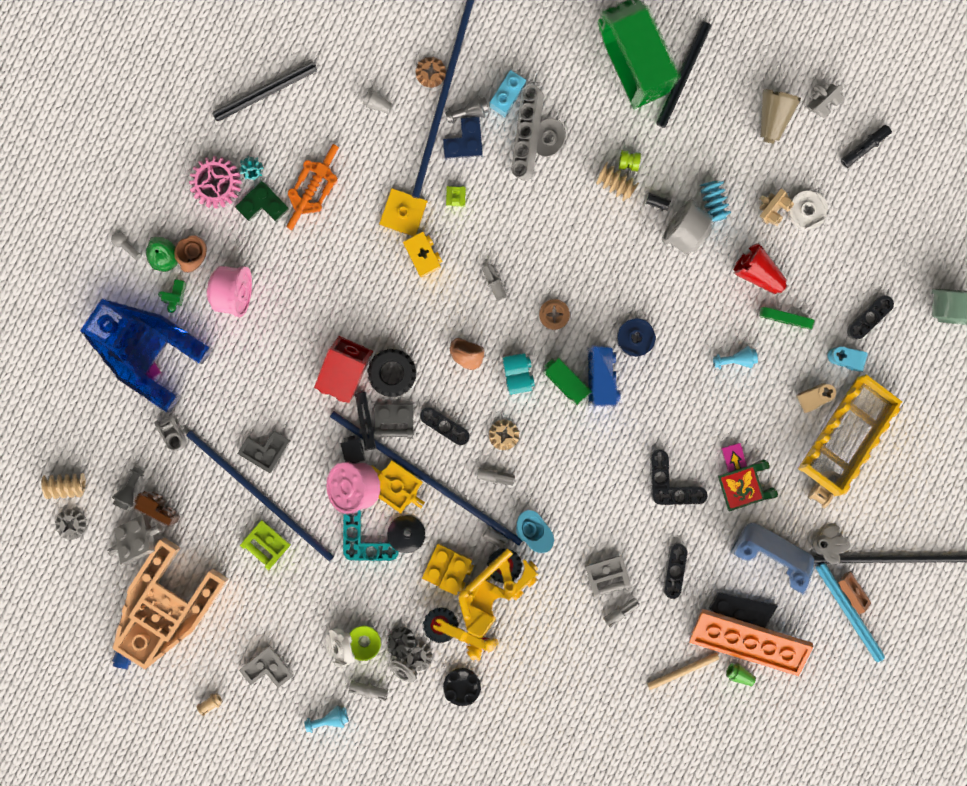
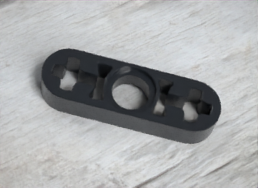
(884, 311)
(435, 413)
(682, 557)

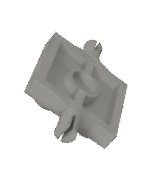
(134, 539)

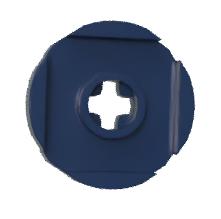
(645, 332)

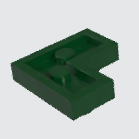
(262, 198)

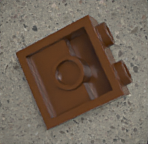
(153, 505)

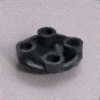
(461, 687)

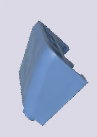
(757, 538)

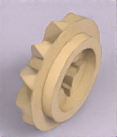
(500, 426)

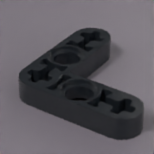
(664, 486)

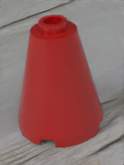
(760, 270)

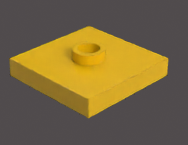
(403, 213)

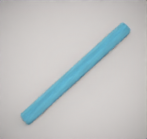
(850, 612)

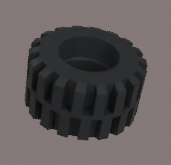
(379, 384)

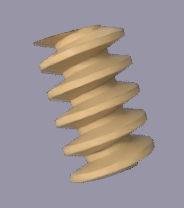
(616, 182)
(63, 488)

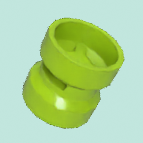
(629, 160)

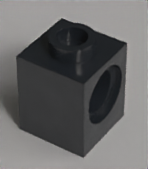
(353, 450)

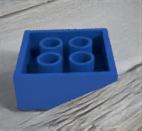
(602, 377)

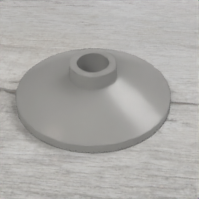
(548, 129)

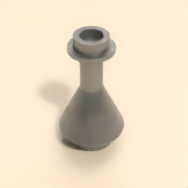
(476, 108)

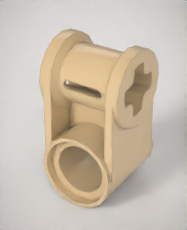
(813, 398)
(819, 489)

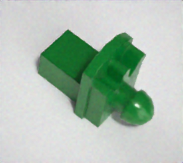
(174, 298)

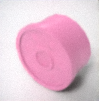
(230, 290)
(352, 487)

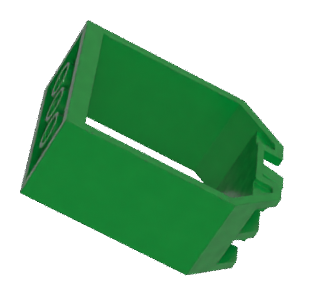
(637, 52)

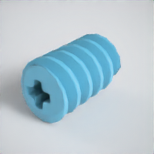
(715, 200)

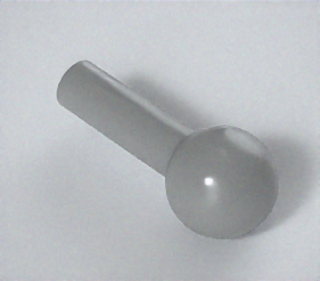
(120, 240)

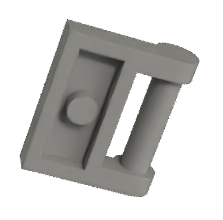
(607, 570)

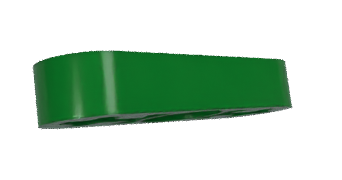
(786, 318)

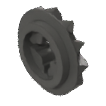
(407, 637)

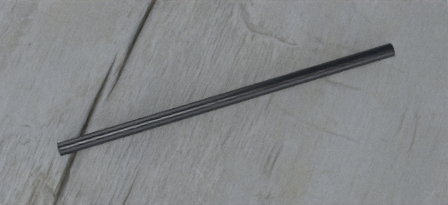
(897, 559)

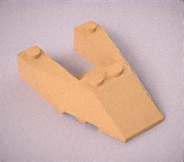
(155, 616)

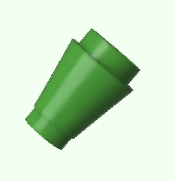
(739, 674)

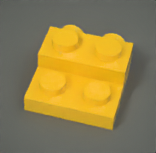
(448, 569)

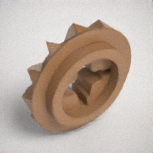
(436, 79)
(560, 308)

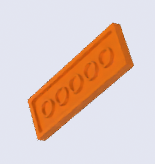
(750, 642)

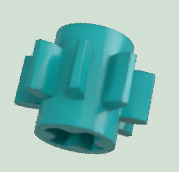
(251, 168)

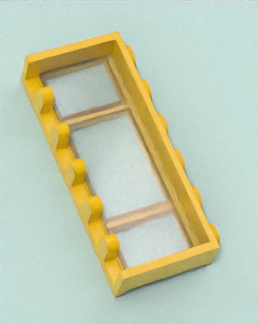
(850, 435)

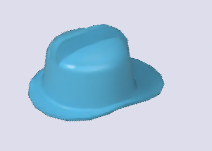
(534, 531)

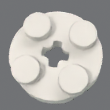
(818, 214)
(339, 647)

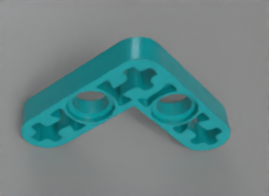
(362, 546)

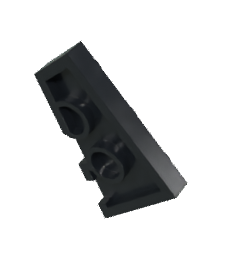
(743, 609)

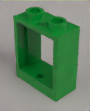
(566, 381)

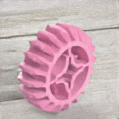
(209, 167)

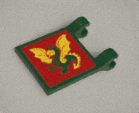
(743, 486)

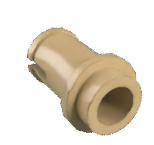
(209, 704)

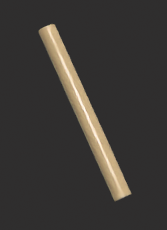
(683, 671)

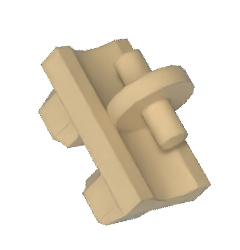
(771, 206)

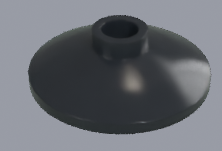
(401, 542)

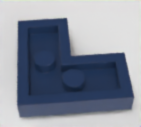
(469, 145)

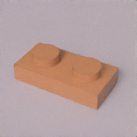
(854, 592)

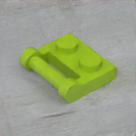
(270, 540)

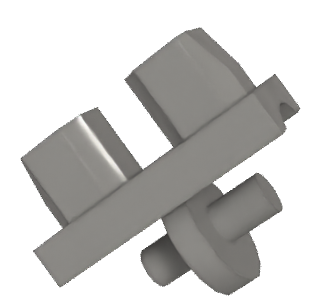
(823, 96)

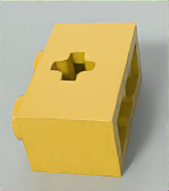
(414, 246)

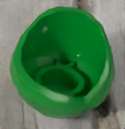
(161, 254)

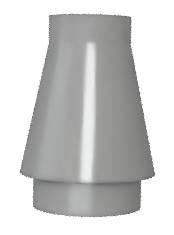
(376, 102)

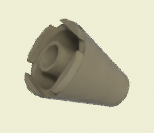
(776, 114)

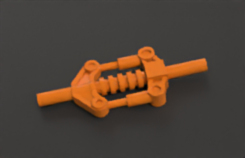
(321, 170)

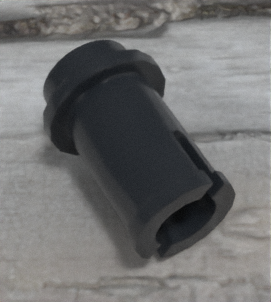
(658, 201)

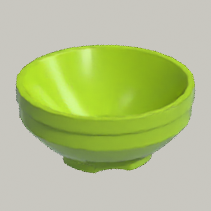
(369, 652)

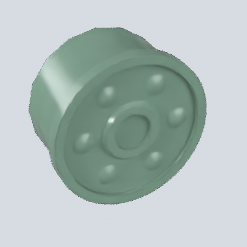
(950, 306)

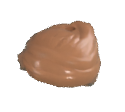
(190, 248)
(466, 353)

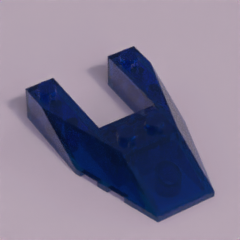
(131, 343)

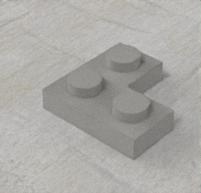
(267, 663)

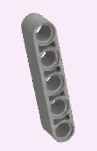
(525, 123)

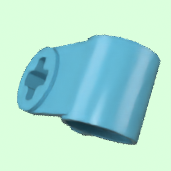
(850, 358)

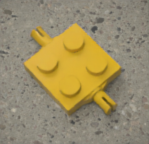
(398, 487)

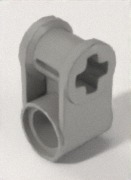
(170, 428)

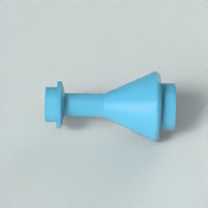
(745, 357)
(336, 717)

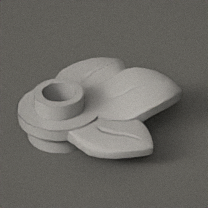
(833, 544)

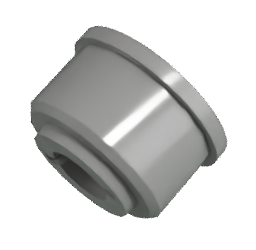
(688, 228)

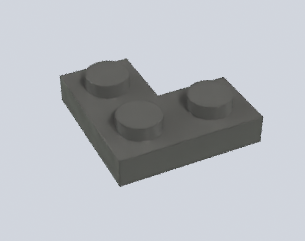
(265, 456)

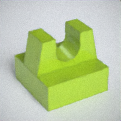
(455, 196)

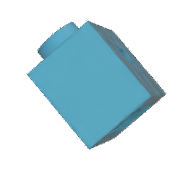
(507, 93)

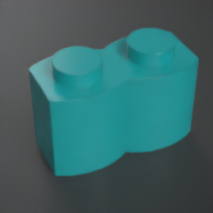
(517, 373)

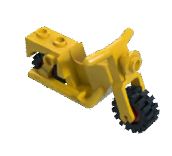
(477, 603)

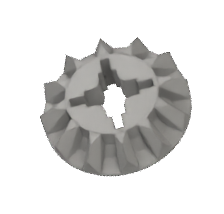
(79, 524)
(426, 655)
(403, 670)

